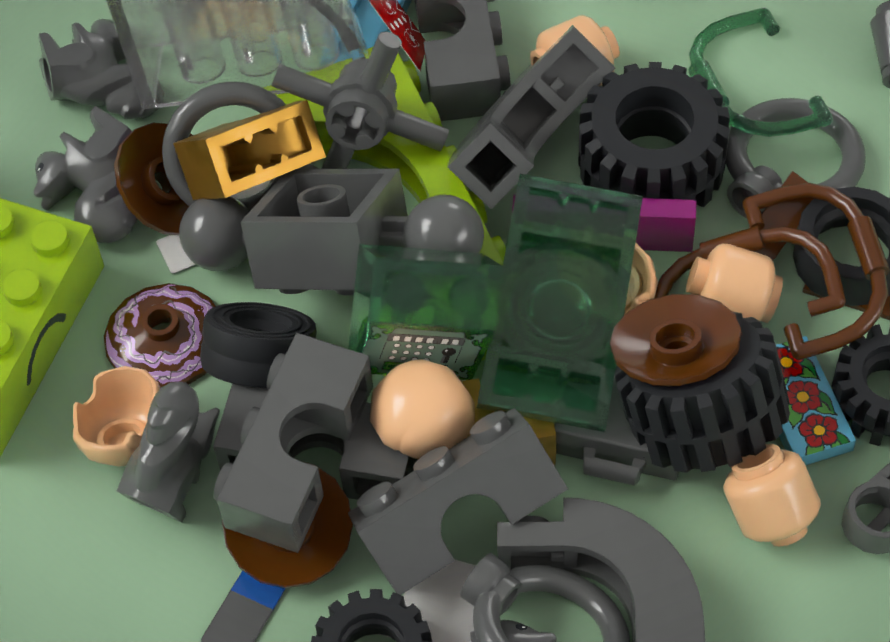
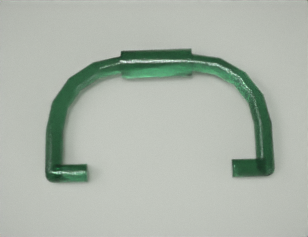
(821, 116)

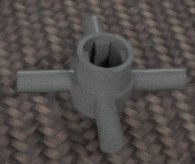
(361, 104)

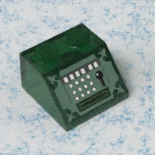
(424, 307)

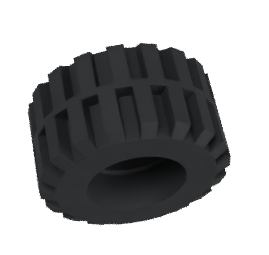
(659, 105)
(716, 417)

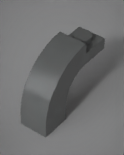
(527, 115)
(622, 556)

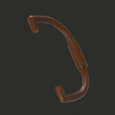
(754, 240)
(868, 251)

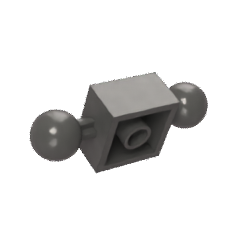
(312, 226)

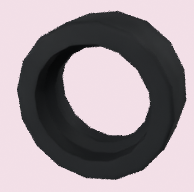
(822, 216)

